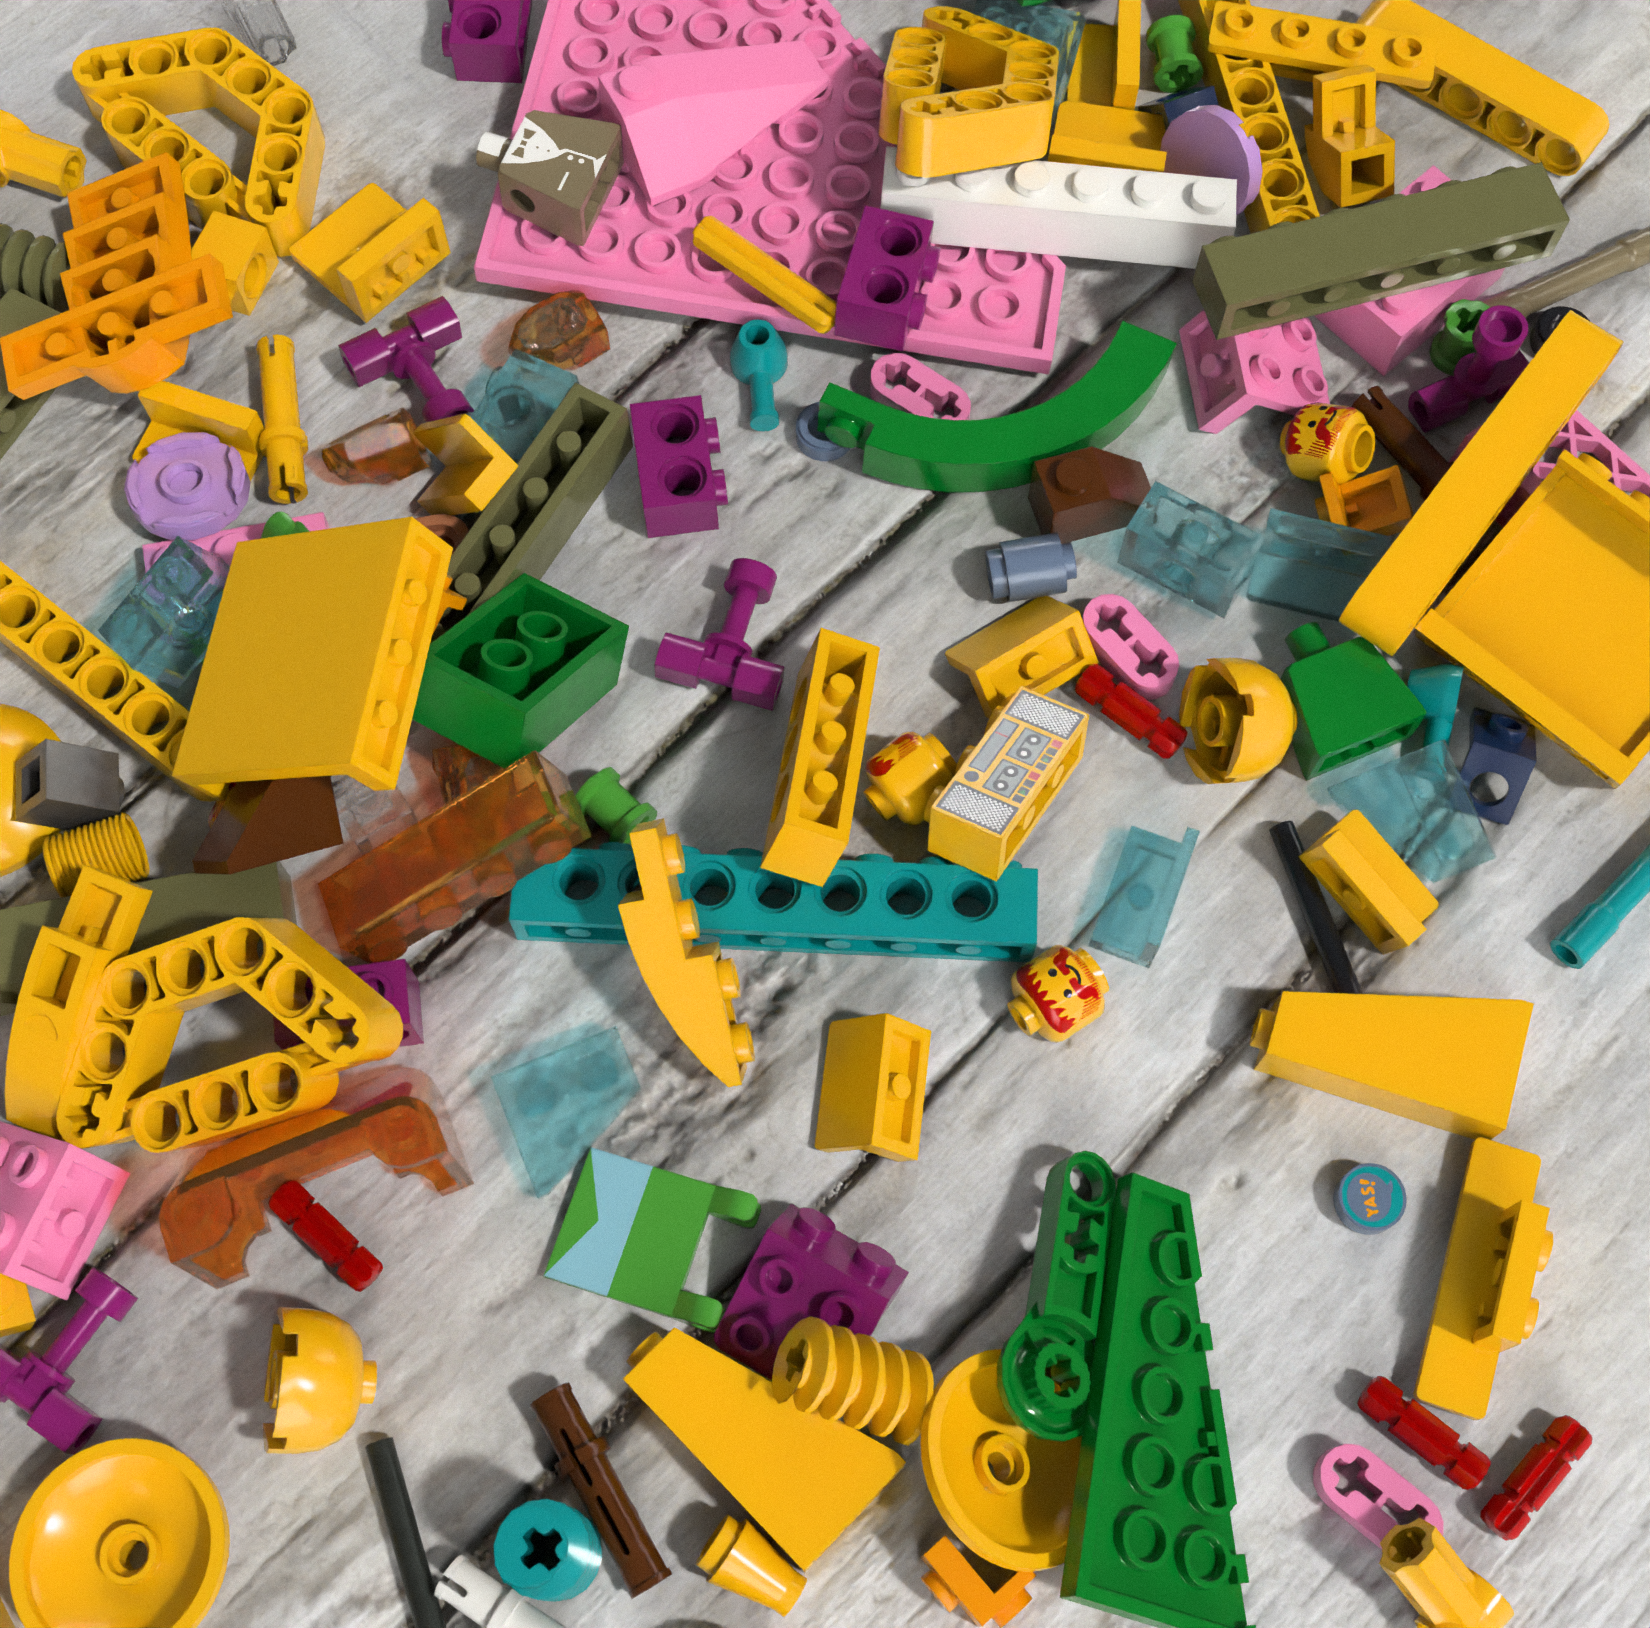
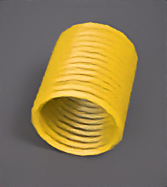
(106, 845)

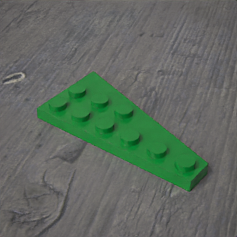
(1154, 1450)

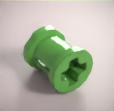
(1172, 45)
(1456, 337)
(613, 805)

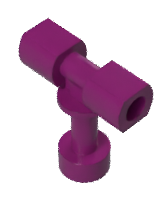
(410, 355)
(1477, 375)
(724, 655)
(40, 1381)

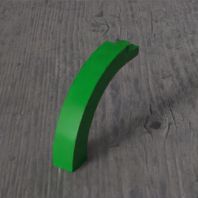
(1001, 449)

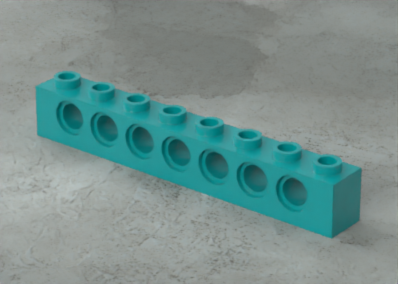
(804, 925)

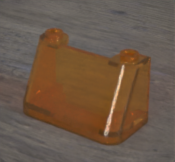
(219, 1191)

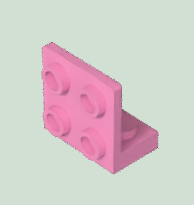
(1261, 367)
(51, 1208)

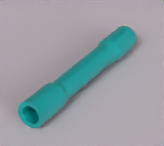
(1602, 917)

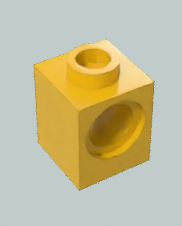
(245, 256)

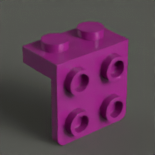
(805, 1272)

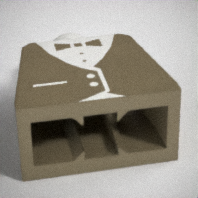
(556, 170)

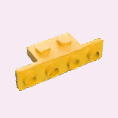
(1312, 45)
(1485, 1279)

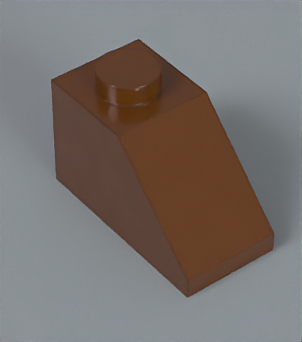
(1086, 493)
(270, 824)

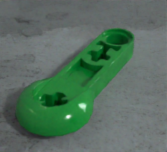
(1060, 1305)

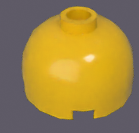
(1237, 720)
(314, 1381)

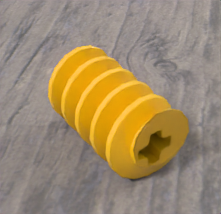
(853, 1379)

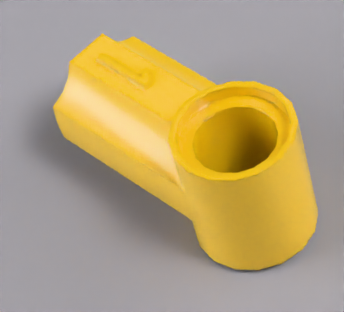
(38, 159)
(1438, 1580)

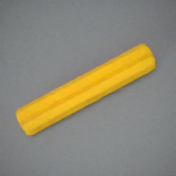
(765, 274)

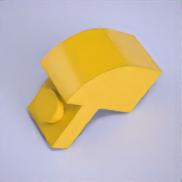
(1343, 144)

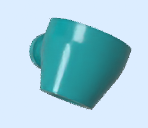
(759, 368)
(1438, 692)

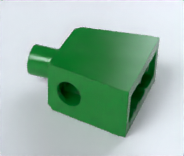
(1344, 701)

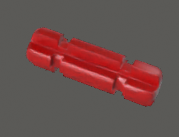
(1131, 711)
(325, 1235)
(1424, 1433)
(1536, 1477)

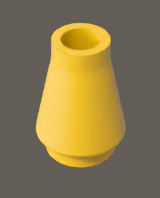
(749, 1566)

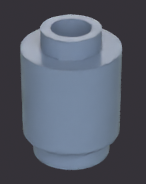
(1030, 567)

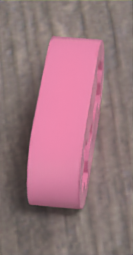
(923, 390)
(1134, 642)
(1378, 1478)

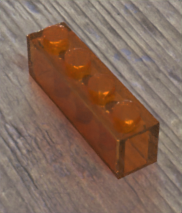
(454, 860)

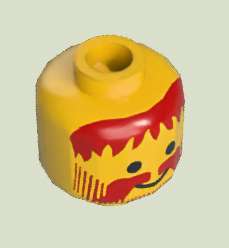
(1327, 440)
(907, 775)
(1058, 993)

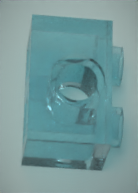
(521, 390)
(1190, 549)
(169, 613)

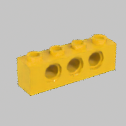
(821, 759)

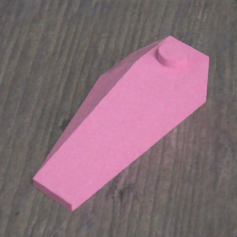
(701, 107)

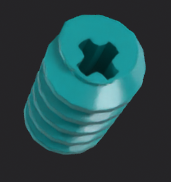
(520, 1551)

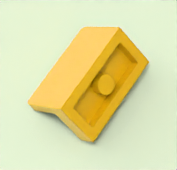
(1109, 61)
(180, 410)
(473, 465)
(1028, 648)
(1370, 882)
(873, 1087)

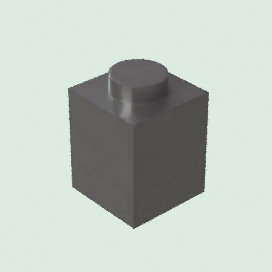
(67, 785)

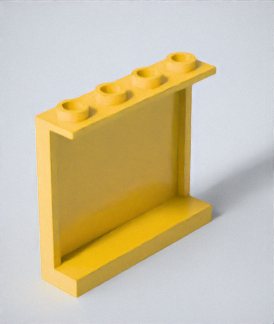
(1562, 617)
(316, 657)

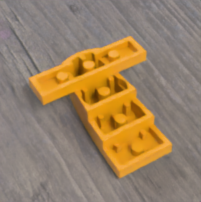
(126, 290)

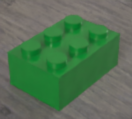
(519, 671)

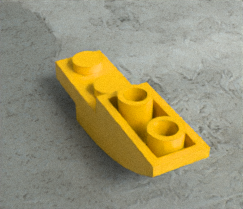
(686, 980)
(60, 991)

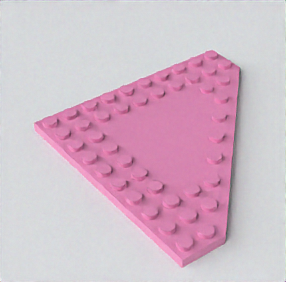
(788, 194)

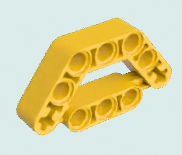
(145, 79)
(1001, 101)
(120, 1098)

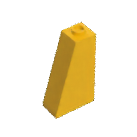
(1406, 1055)
(783, 1466)

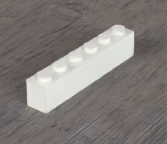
(1069, 210)

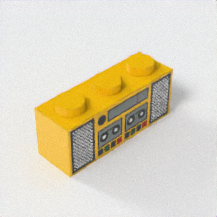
(1005, 782)

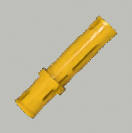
(282, 437)

